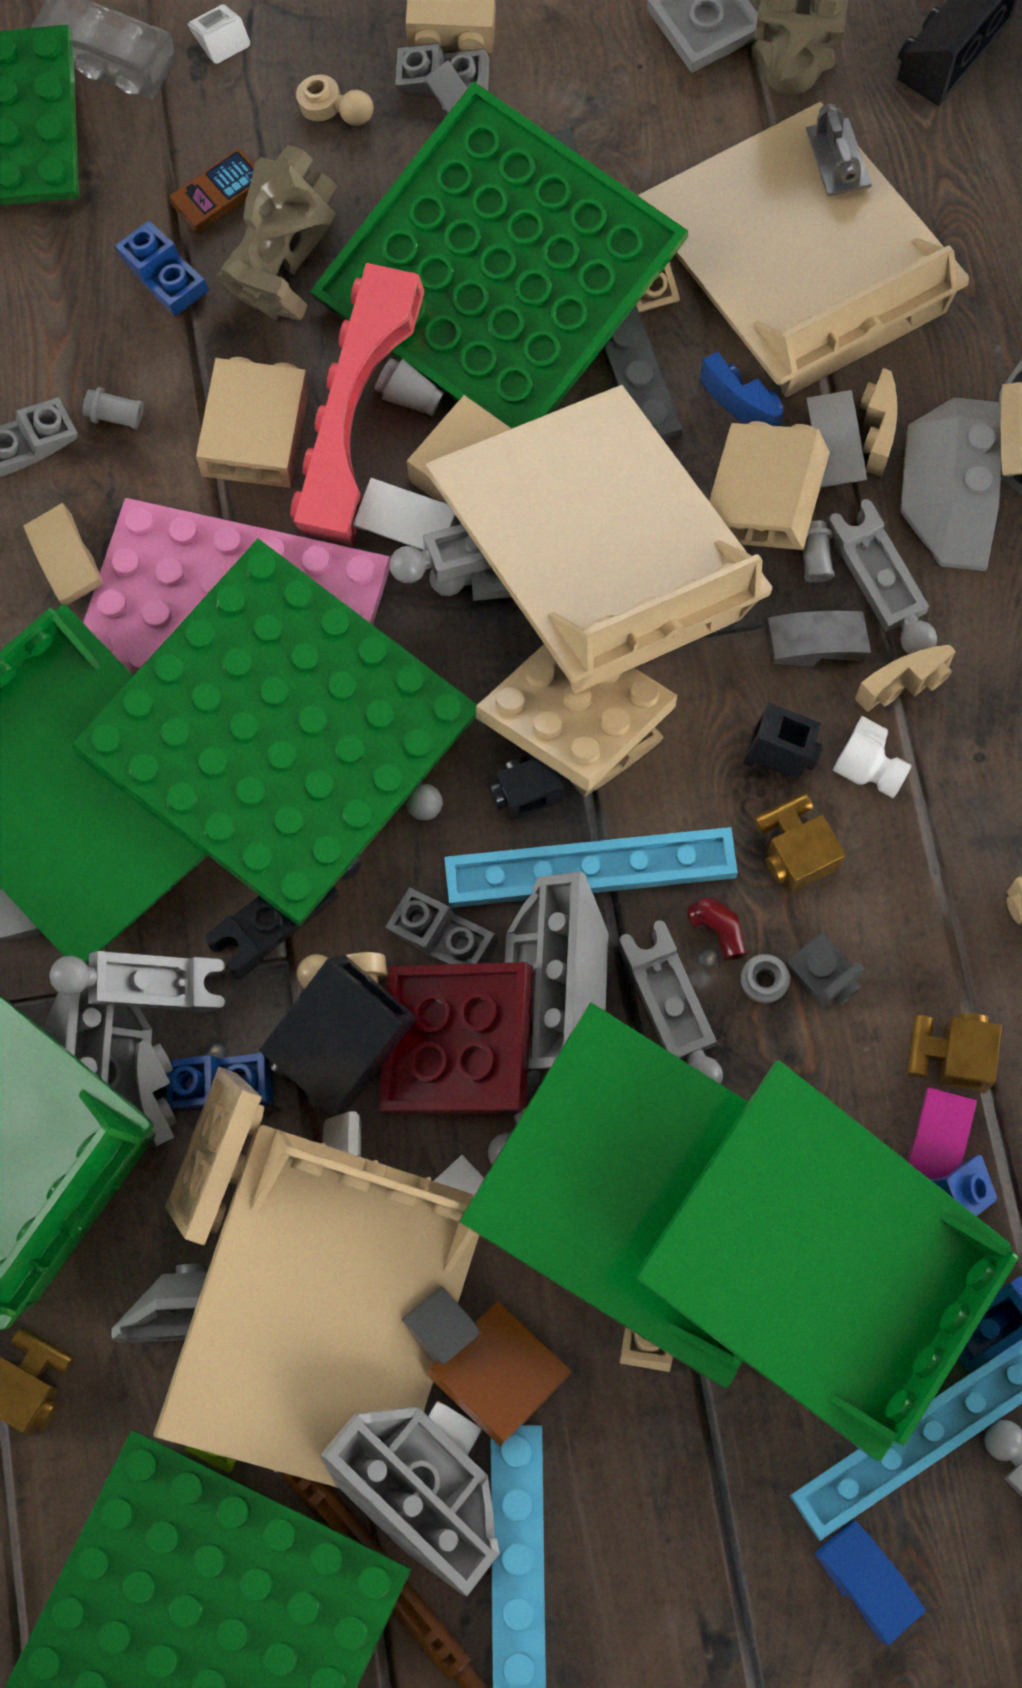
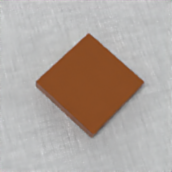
(500, 1374)

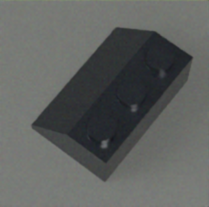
(951, 44)

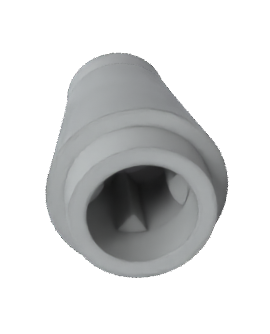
(407, 387)

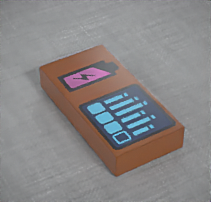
(214, 191)

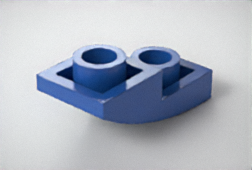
(161, 268)
(744, 402)
(194, 1076)
(870, 1581)

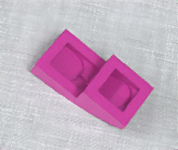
(941, 1133)

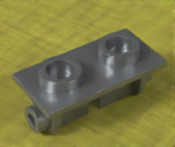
(837, 152)

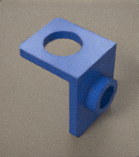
(969, 1185)

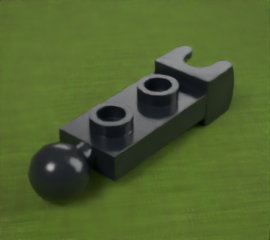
(262, 928)

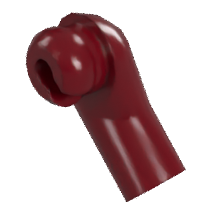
(722, 920)

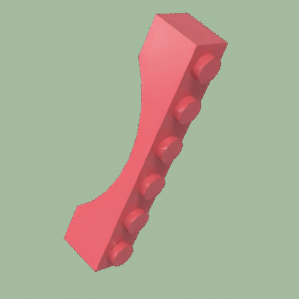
(382, 318)

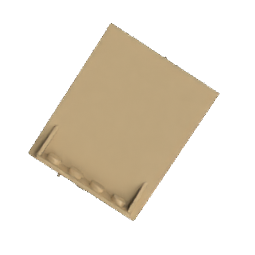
(804, 271)
(600, 536)
(312, 1303)

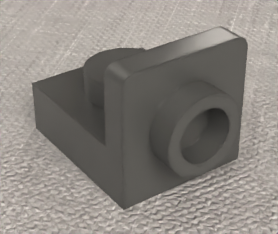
(825, 972)

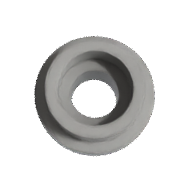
(772, 966)

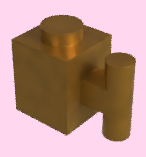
(802, 850)
(965, 1052)
(24, 1397)

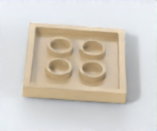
(571, 731)
(214, 1156)

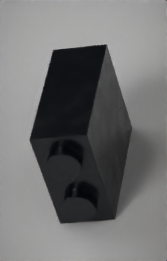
(337, 1035)

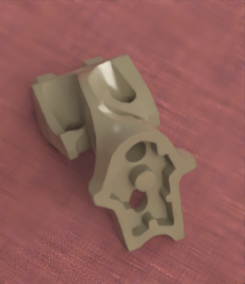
(795, 44)
(274, 211)

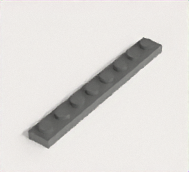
(634, 361)

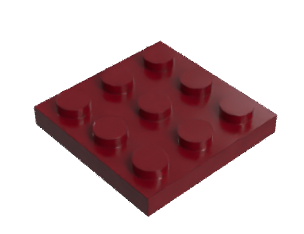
(467, 1042)

